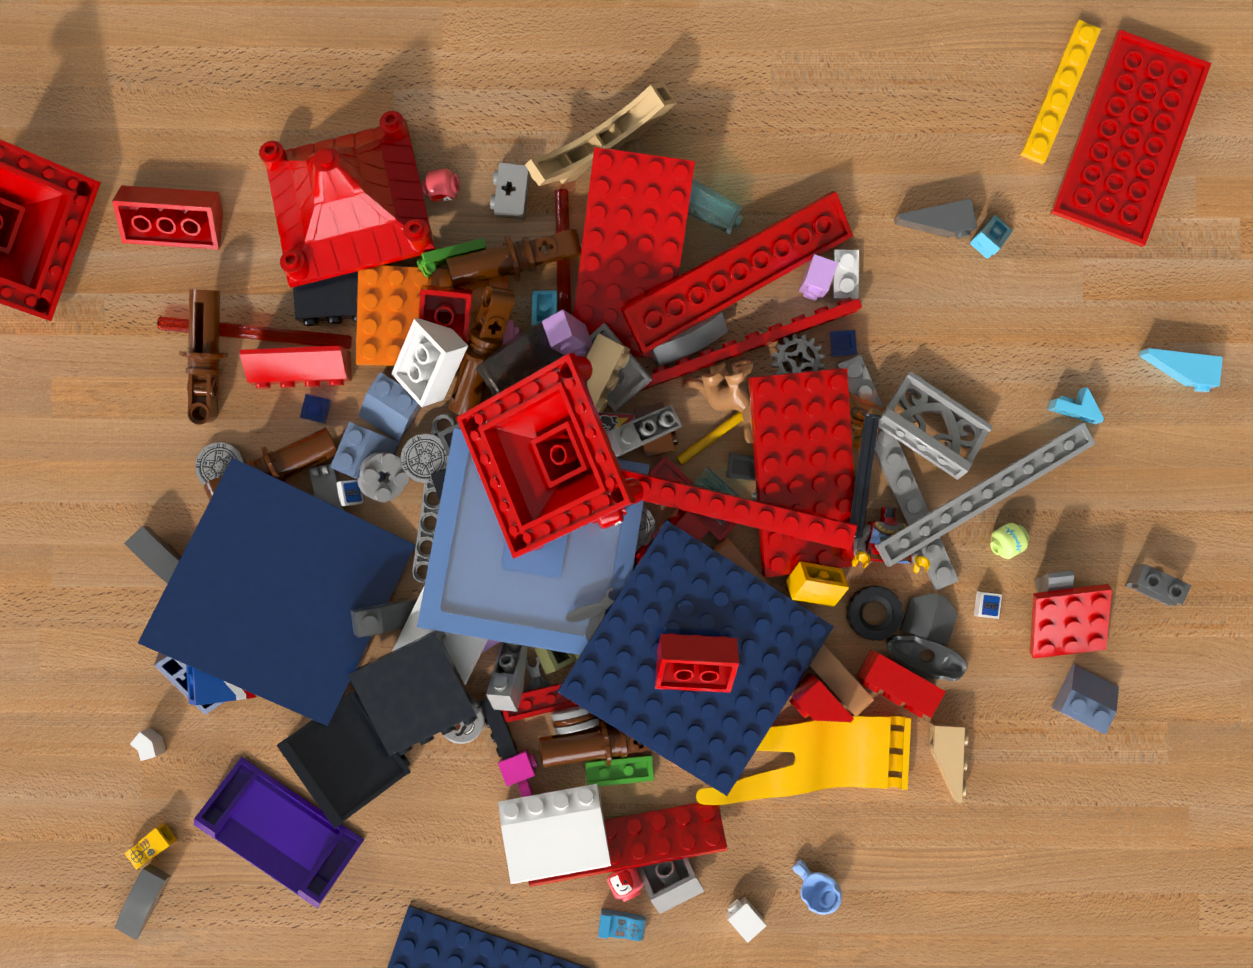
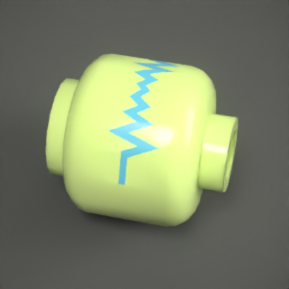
(1009, 540)

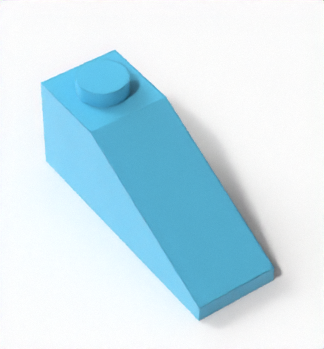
(1187, 368)

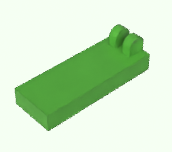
(438, 257)
(621, 771)

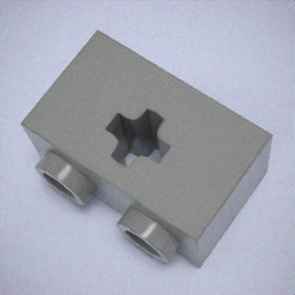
(514, 205)

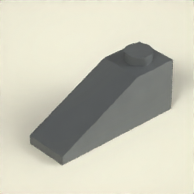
(942, 220)
(381, 617)

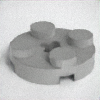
(369, 476)

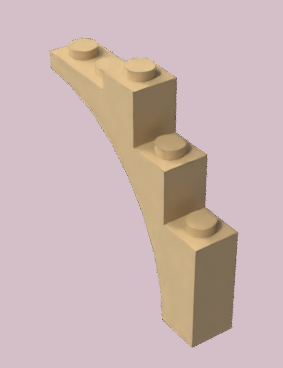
(627, 125)

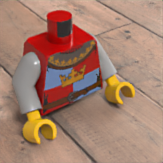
(877, 531)

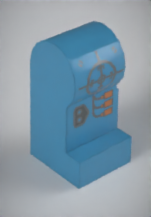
(621, 925)

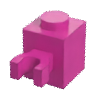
(518, 770)

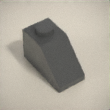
(1055, 581)

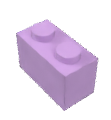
(817, 277)
(567, 334)

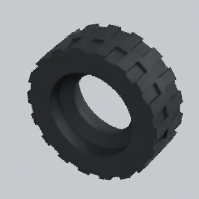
(888, 626)

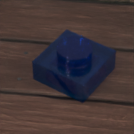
(843, 343)
(315, 408)

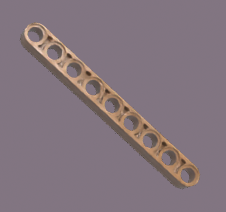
(825, 663)

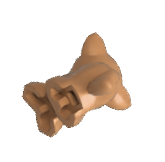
(727, 397)

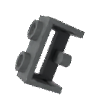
(1157, 585)

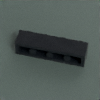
(500, 730)

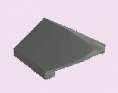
(930, 617)

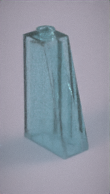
(714, 208)

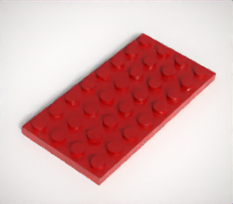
(1130, 138)
(630, 235)
(802, 460)

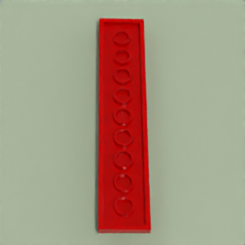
(737, 272)

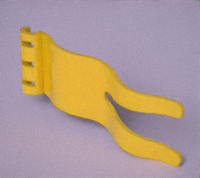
(826, 758)

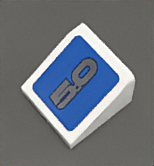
(349, 493)
(987, 605)

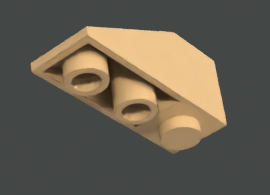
(606, 359)
(947, 749)

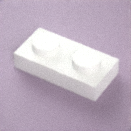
(846, 274)

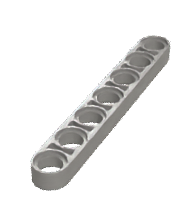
(427, 510)

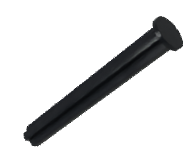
(864, 472)

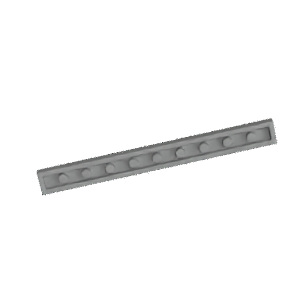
(900, 477)
(984, 494)

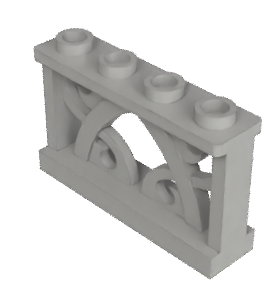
(955, 417)

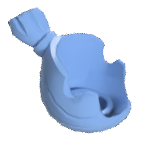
(818, 890)

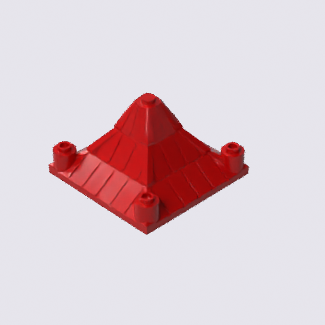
(348, 202)
(40, 228)
(546, 456)

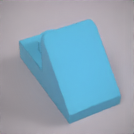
(991, 237)
(543, 305)
(1083, 409)

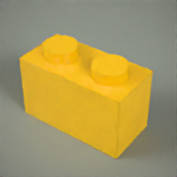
(817, 584)

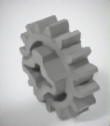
(786, 358)

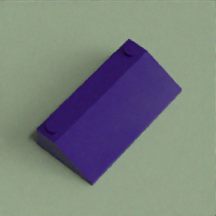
(278, 832)

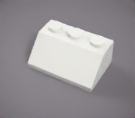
(429, 361)

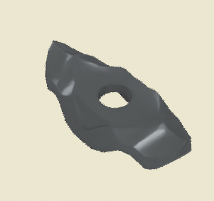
(944, 665)

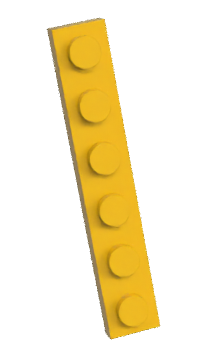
(1060, 92)

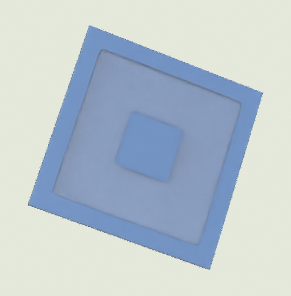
(486, 594)

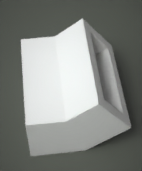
(148, 744)

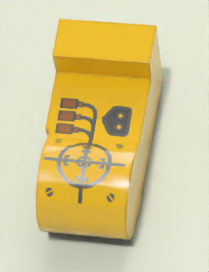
(150, 846)

